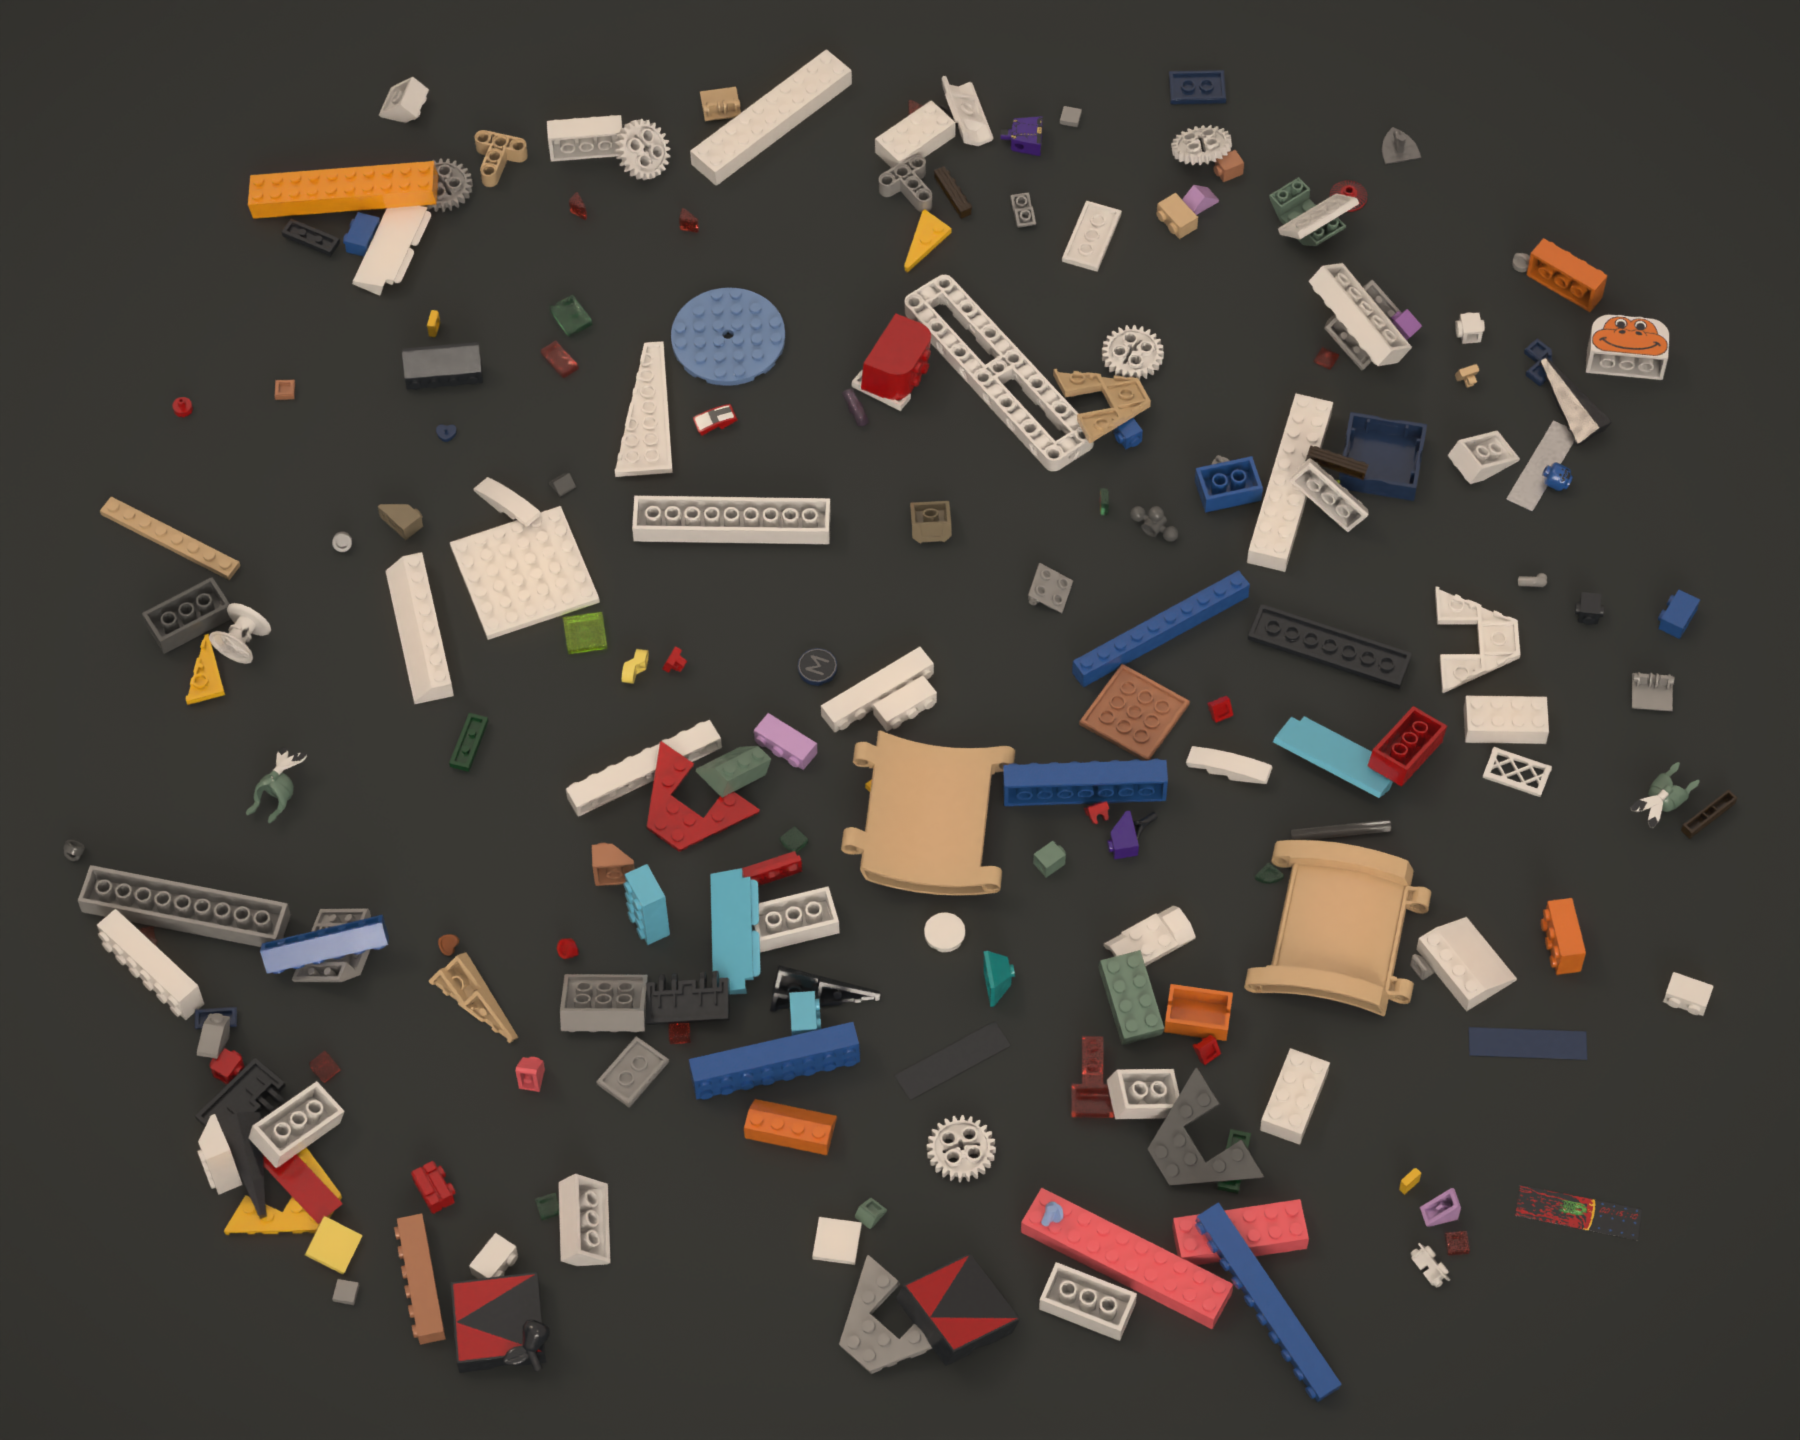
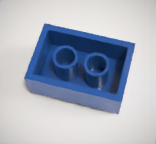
(1228, 484)

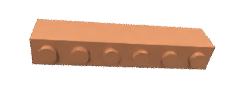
(421, 1279)

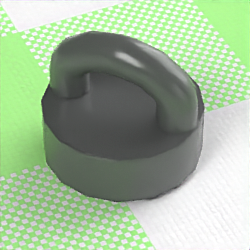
(75, 848)

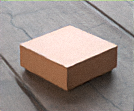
(284, 389)

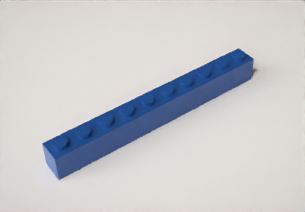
(1160, 628)
(1267, 1302)

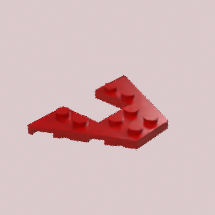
(674, 820)

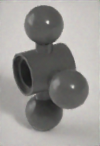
(1154, 522)

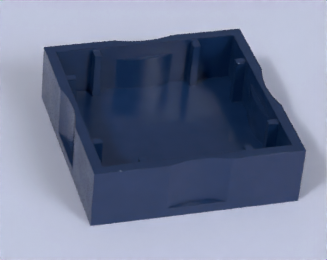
(1391, 451)

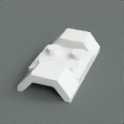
(967, 113)
(1154, 936)

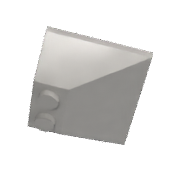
(1347, 342)
(334, 969)

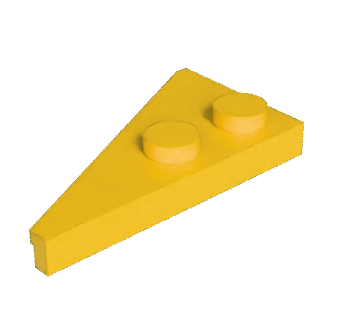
(928, 235)
(206, 678)

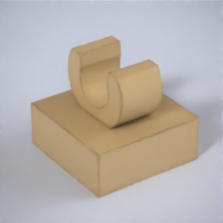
(1468, 375)

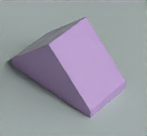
(1199, 199)
(1441, 1209)

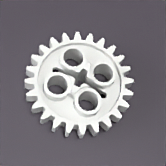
(1214, 142)
(642, 149)
(1143, 357)
(965, 1165)

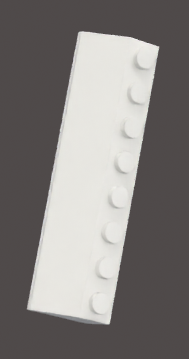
(419, 629)

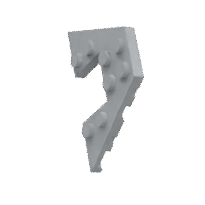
(865, 1336)

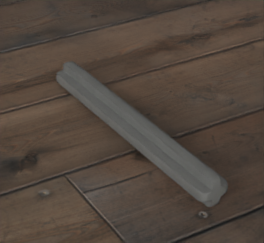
(1341, 830)

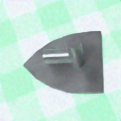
(1399, 147)

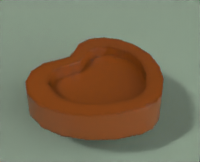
(448, 943)

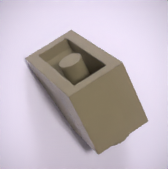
(401, 518)

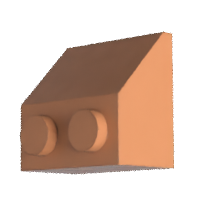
(610, 864)

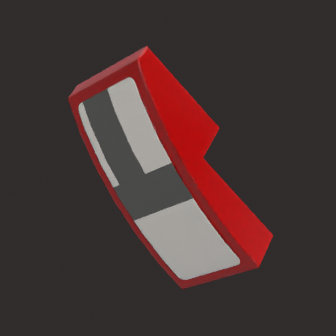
(711, 419)

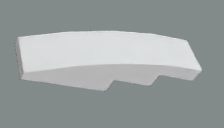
(507, 501)
(1229, 764)

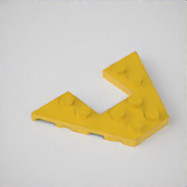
(293, 1217)

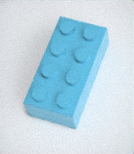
(646, 904)

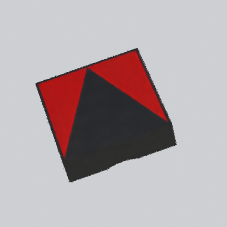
(957, 1309)
(491, 1318)

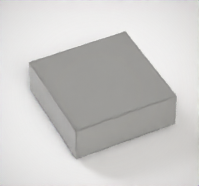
(1070, 116)
(345, 1292)

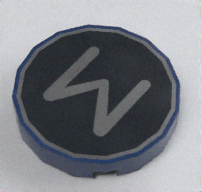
(817, 666)

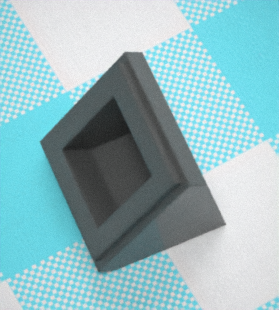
(563, 484)

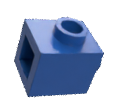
(1128, 434)

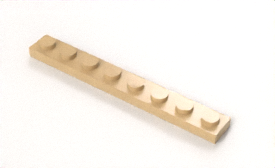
(170, 538)

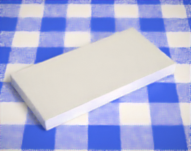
(1318, 216)
(1091, 236)

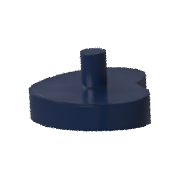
(446, 433)

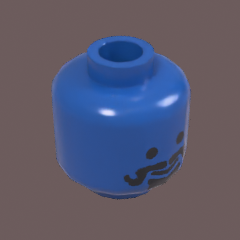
(1557, 476)

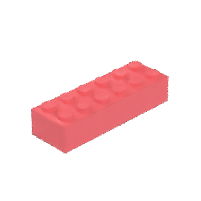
(1263, 1227)

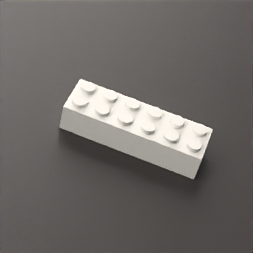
(1360, 314)
(150, 965)

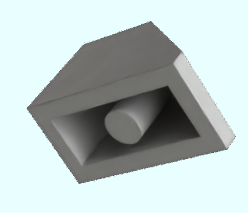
(214, 1035)

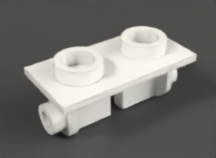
(1425, 1257)

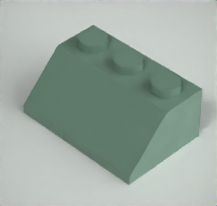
(735, 769)

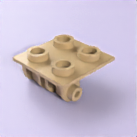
(720, 103)

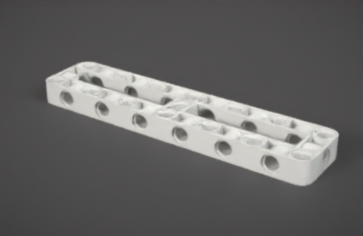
(998, 371)

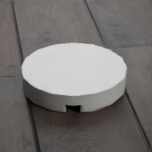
(944, 932)

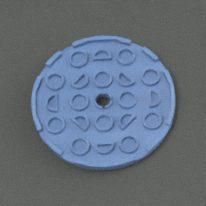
(747, 316)

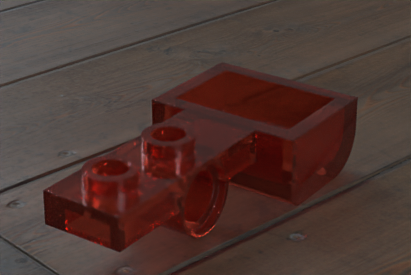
(1091, 1096)

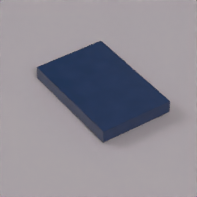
(1197, 87)

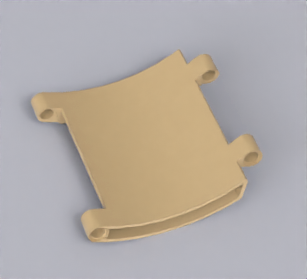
(927, 816)
(1341, 925)

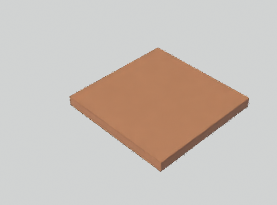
(1134, 713)

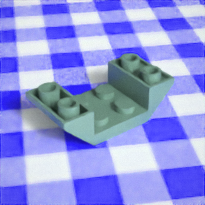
(1293, 201)

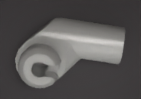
(1539, 581)

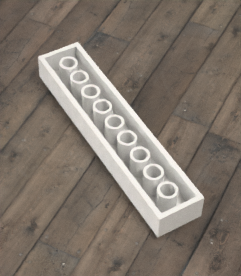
(771, 117)
(1283, 500)
(731, 519)

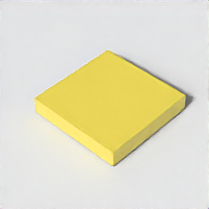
(333, 1245)

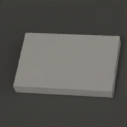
(632, 1071)

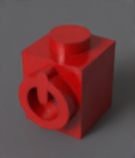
(226, 1066)

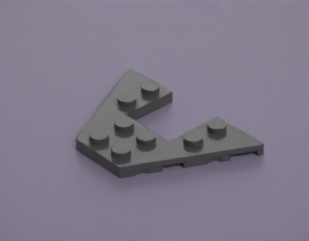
(1179, 1156)

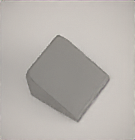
(1421, 967)

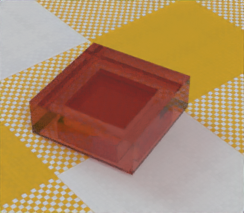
(1457, 1243)

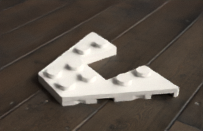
(1496, 640)

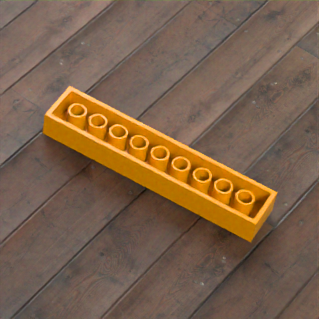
(343, 189)

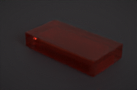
(559, 359)

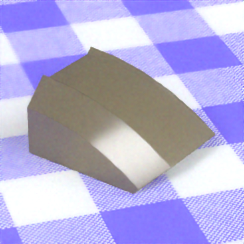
(931, 521)

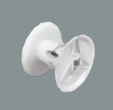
(246, 623)

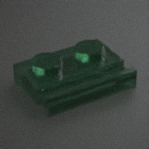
(571, 315)

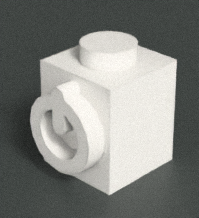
(1470, 328)

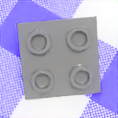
(1049, 588)
(1652, 691)

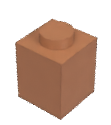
(1230, 166)

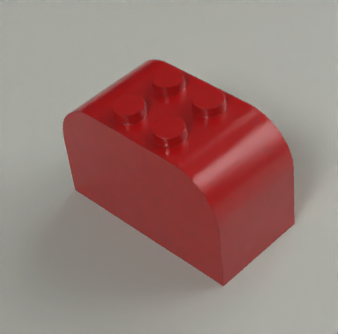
(897, 359)

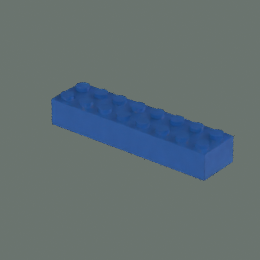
(1085, 782)
(774, 1061)

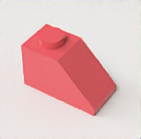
(530, 1073)

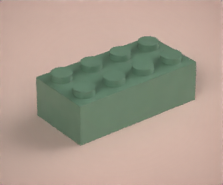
(1131, 997)

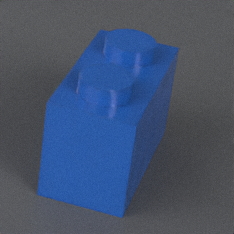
(360, 234)
(1678, 614)

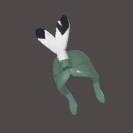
(277, 783)
(1663, 796)

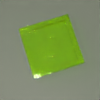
(585, 632)

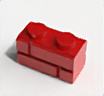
(433, 1187)

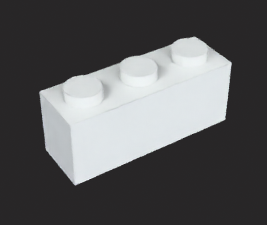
(905, 703)

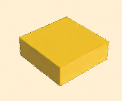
(433, 323)
(1410, 1181)

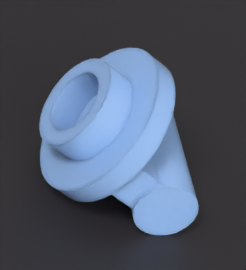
(1053, 1213)

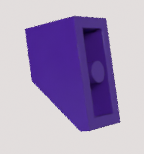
(1123, 838)

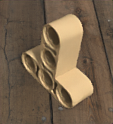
(498, 150)

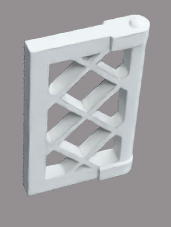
(1513, 784)

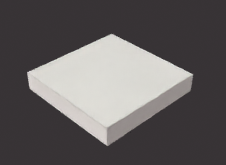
(837, 1240)

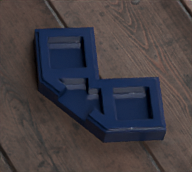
(1537, 352)

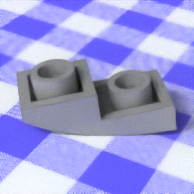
(1023, 210)

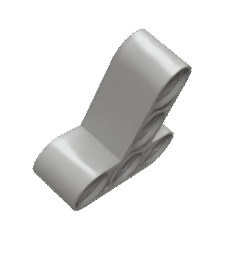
(907, 179)

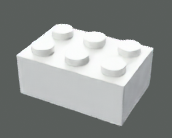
(1142, 1093)

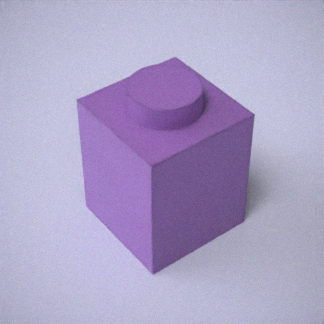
(1405, 323)

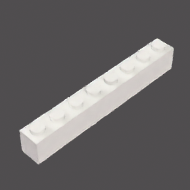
(639, 769)

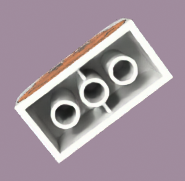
(1628, 347)

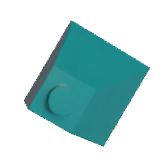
(997, 975)

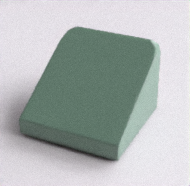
(870, 1213)

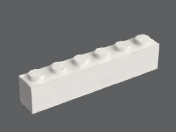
(859, 699)

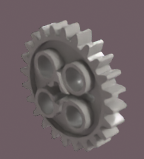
(457, 185)

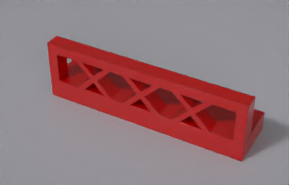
(774, 868)

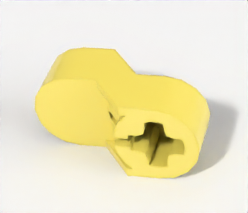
(635, 666)

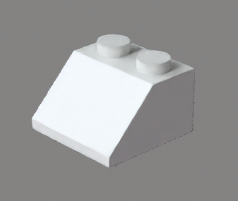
(404, 101)

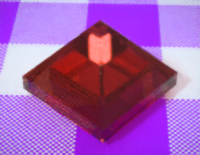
(1326, 358)

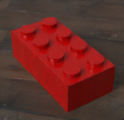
(1407, 746)

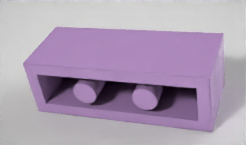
(785, 741)

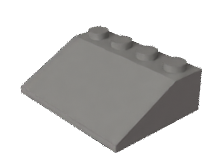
(603, 1003)

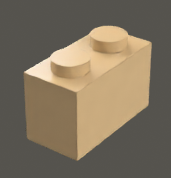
(1177, 216)

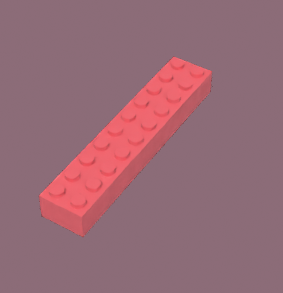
(1129, 1260)

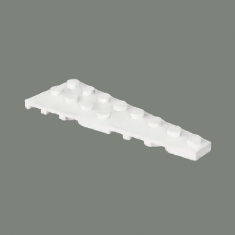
(647, 433)

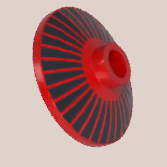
(1356, 190)

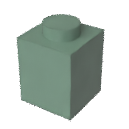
(1049, 858)

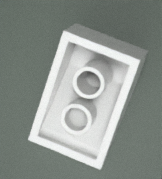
(1482, 456)

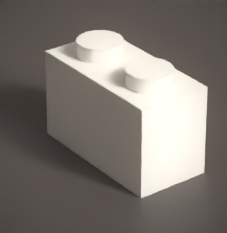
(1688, 994)
(494, 1258)

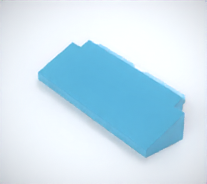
(1332, 753)
(732, 916)

